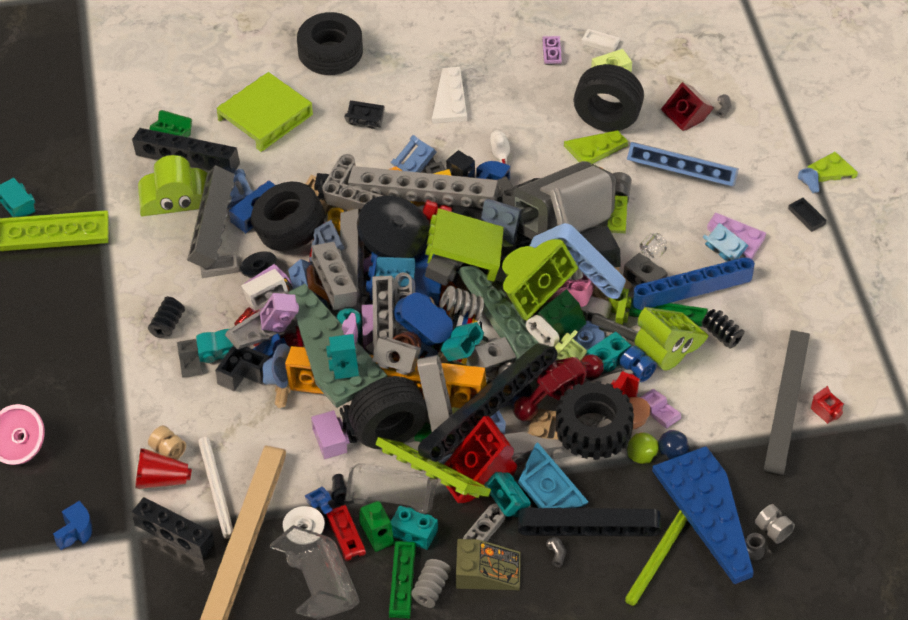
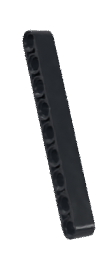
(487, 401)

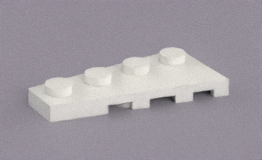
(450, 98)

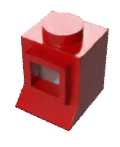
(827, 405)

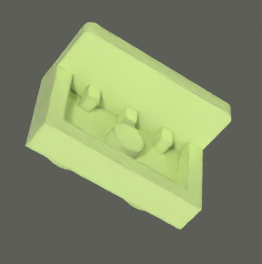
(569, 347)

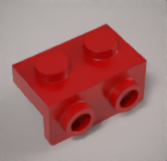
(627, 383)

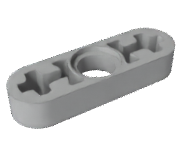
(485, 519)

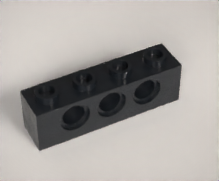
(173, 528)

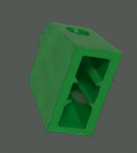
(373, 519)

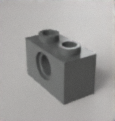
(642, 270)

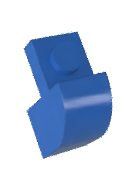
(493, 170)
(77, 526)

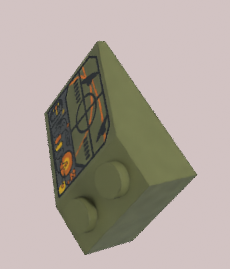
(486, 566)

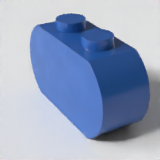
(423, 318)

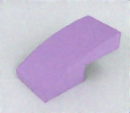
(660, 410)

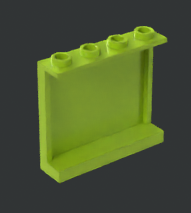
(266, 110)
(465, 241)

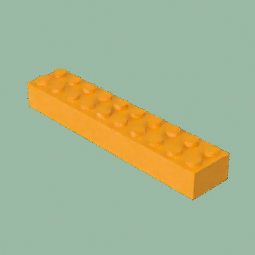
(461, 380)

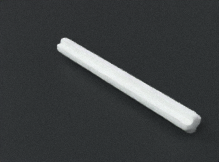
(216, 487)

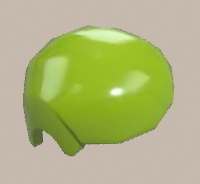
(642, 447)

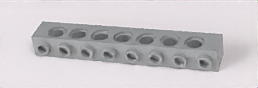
(425, 186)

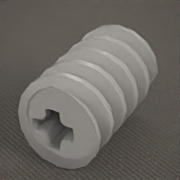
(462, 301)
(430, 582)

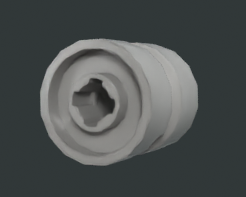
(778, 526)

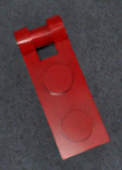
(345, 532)

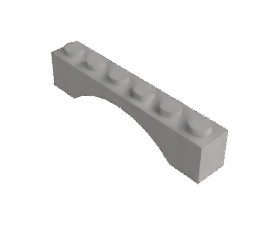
(524, 443)

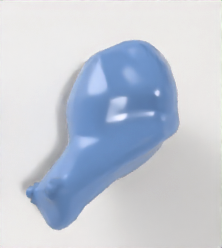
(809, 177)

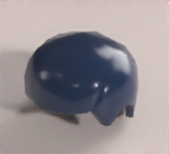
(673, 444)

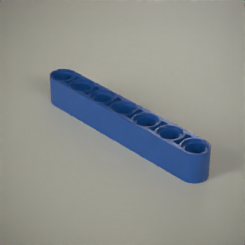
(693, 283)

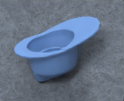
(274, 368)

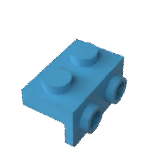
(393, 266)

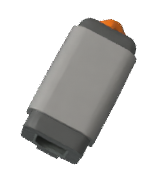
(586, 193)

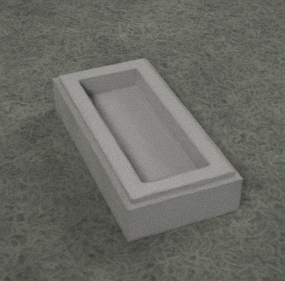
(223, 266)

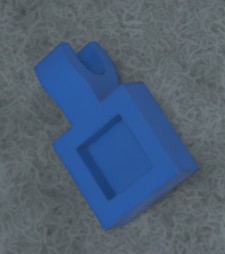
(268, 347)
(319, 499)

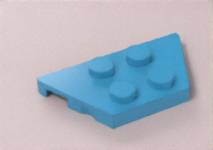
(548, 484)

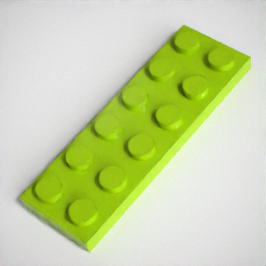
(54, 230)
(448, 476)

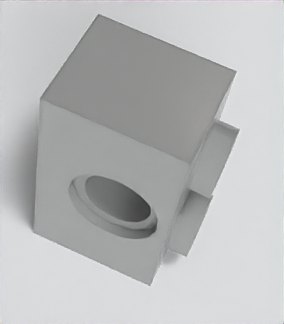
(492, 354)
(408, 355)

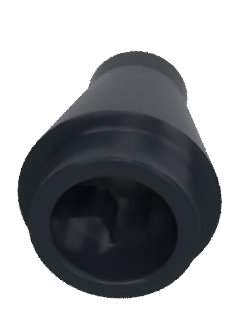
(339, 489)

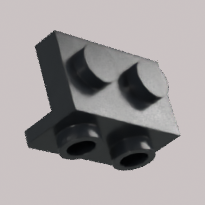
(365, 114)

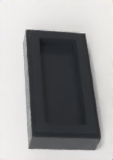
(807, 214)

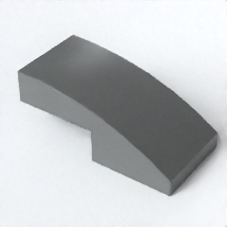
(189, 358)

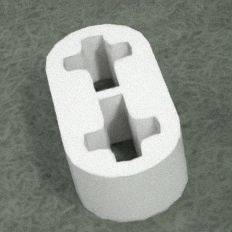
(542, 331)

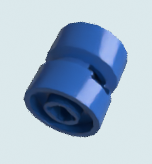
(641, 365)

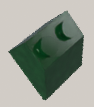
(564, 314)

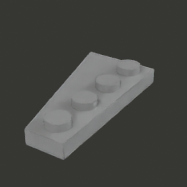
(250, 331)

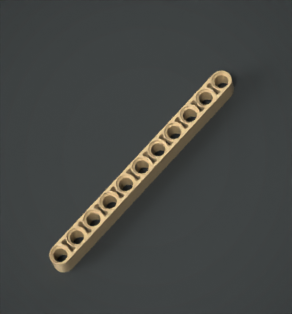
(244, 534)

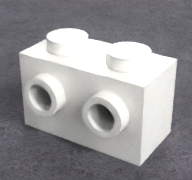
(261, 288)

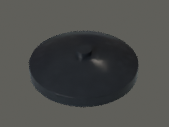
(393, 227)

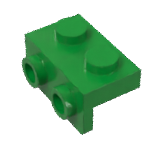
(172, 124)

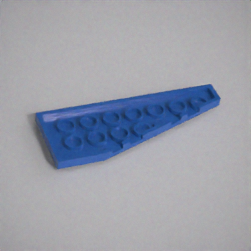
(706, 500)

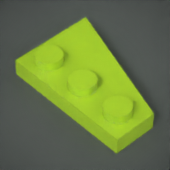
(596, 146)

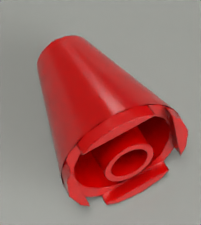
(160, 470)

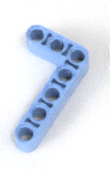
(586, 258)

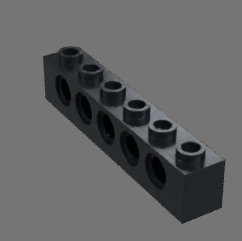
(197, 152)

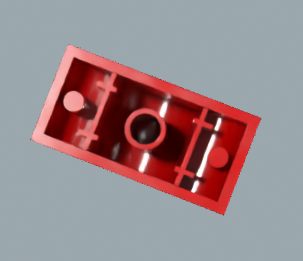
(481, 456)

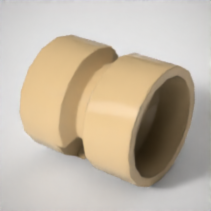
(166, 442)

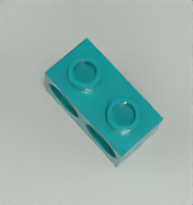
(610, 351)

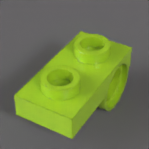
(618, 218)
(620, 305)

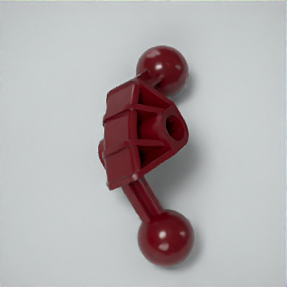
(556, 380)

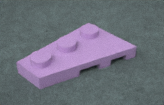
(748, 234)

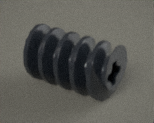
(166, 317)
(722, 328)

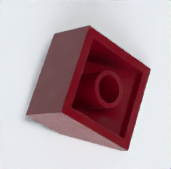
(687, 107)

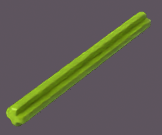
(656, 559)

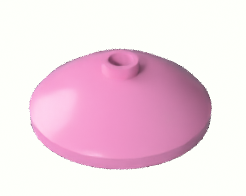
(13, 423)

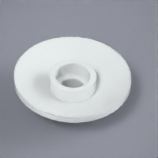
(304, 517)

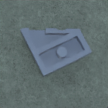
(325, 234)

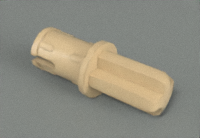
(281, 396)

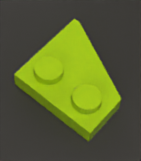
(833, 168)

